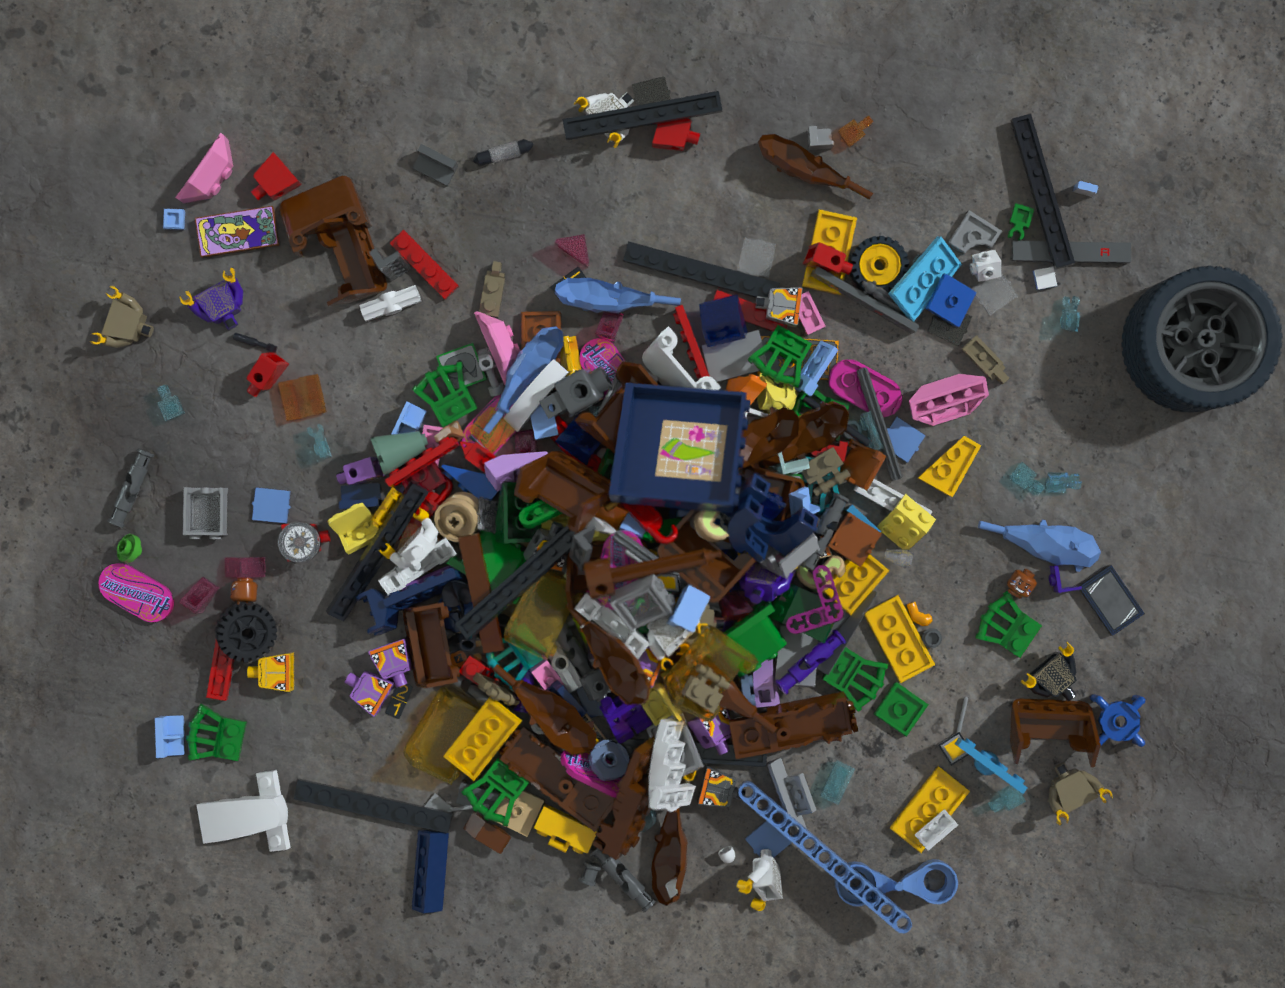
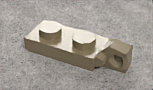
(492, 291)
(985, 360)

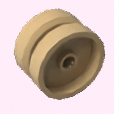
(457, 516)

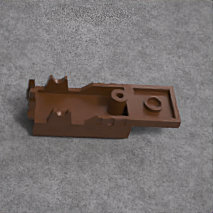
(797, 725)
(541, 765)
(629, 806)

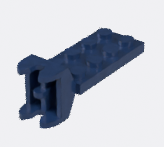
(387, 607)

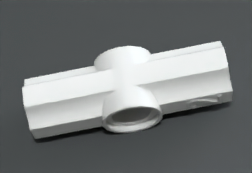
(390, 303)
(569, 674)

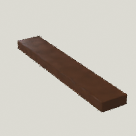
(480, 588)

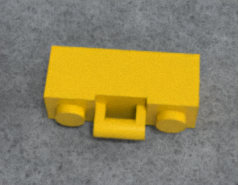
(559, 824)

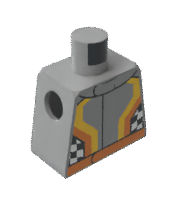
(782, 305)

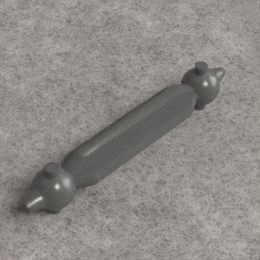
(883, 296)

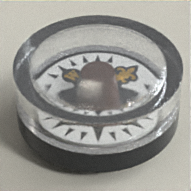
(299, 542)

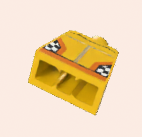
(274, 672)

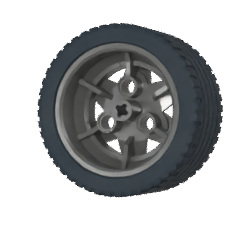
(1251, 350)

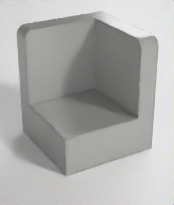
(819, 138)

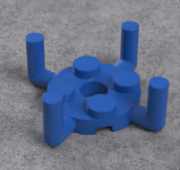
(1112, 711)

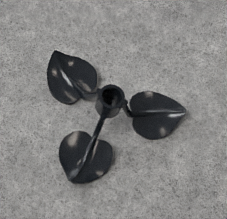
(455, 594)

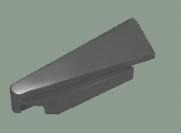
(846, 628)

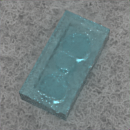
(868, 424)
(837, 782)

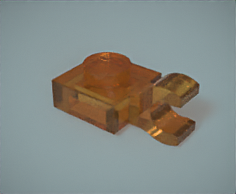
(854, 132)

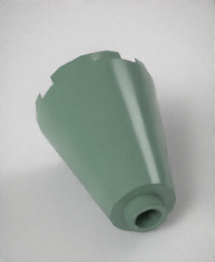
(398, 449)

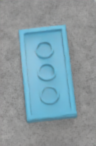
(920, 281)

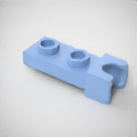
(816, 367)

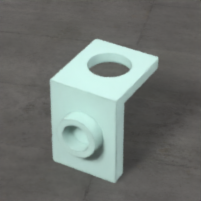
(795, 466)

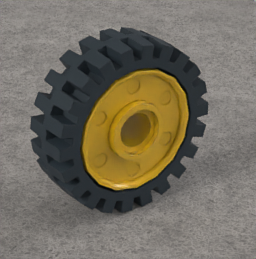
(882, 250)

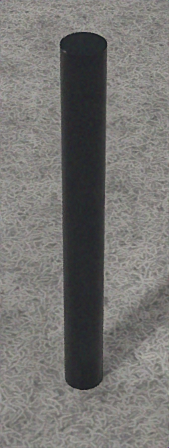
(851, 431)

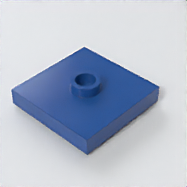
(951, 300)

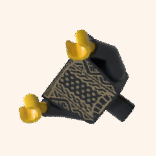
(1054, 675)

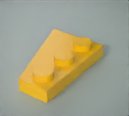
(951, 467)

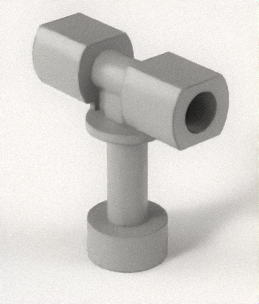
(486, 364)

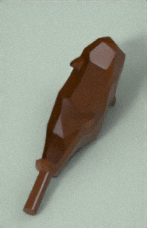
(793, 160)
(816, 431)
(767, 439)
(616, 663)
(737, 702)
(554, 715)
(669, 859)

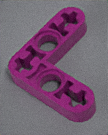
(822, 611)

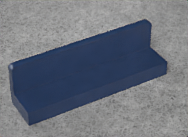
(430, 871)

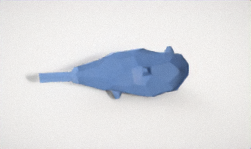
(596, 296)
(526, 368)
(1051, 543)

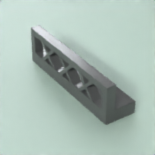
(392, 266)

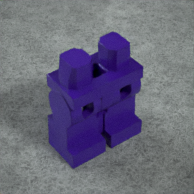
(623, 717)

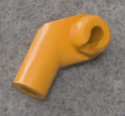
(918, 617)

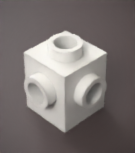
(986, 265)

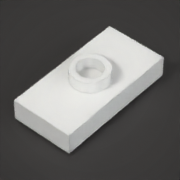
(936, 829)

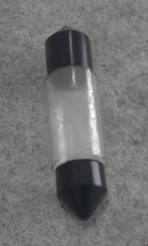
(503, 152)

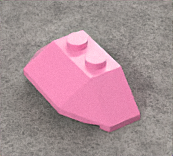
(209, 173)
(499, 342)
(948, 398)

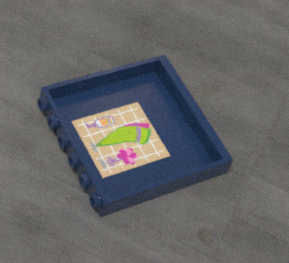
(679, 447)

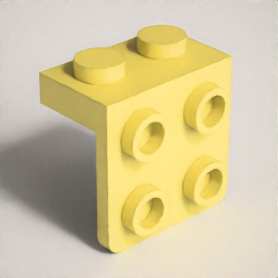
(906, 523)
(354, 527)
(659, 705)

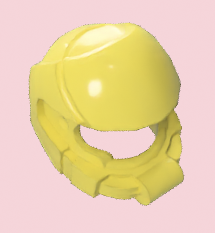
(775, 396)

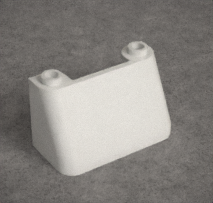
(661, 363)

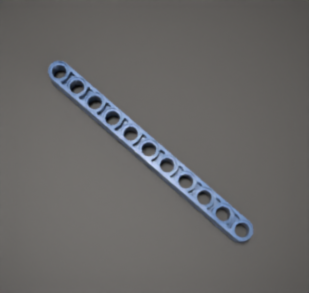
(828, 865)

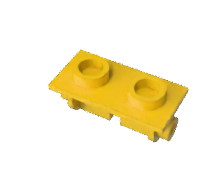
(570, 355)
(385, 507)

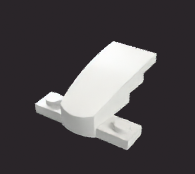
(667, 771)
(248, 815)

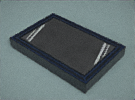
(1111, 600)

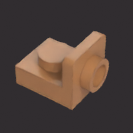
(452, 430)

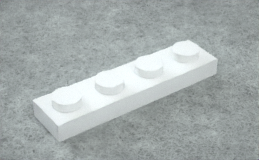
(883, 495)

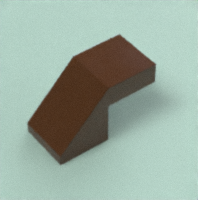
(487, 833)

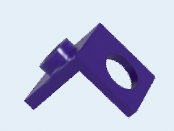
(1054, 580)

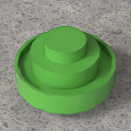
(129, 548)

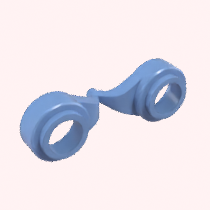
(911, 882)

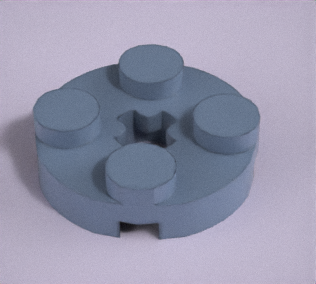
(747, 688)
(603, 769)

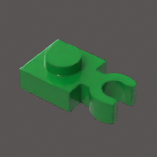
(1020, 218)

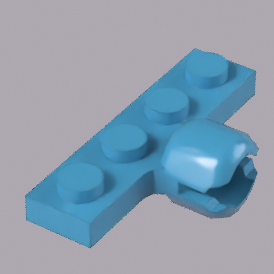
(989, 764)

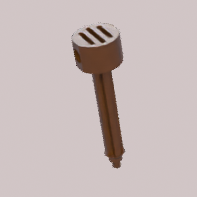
(602, 577)

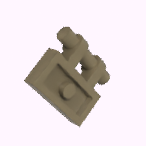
(823, 465)
(496, 689)
(702, 694)

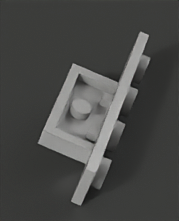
(792, 793)

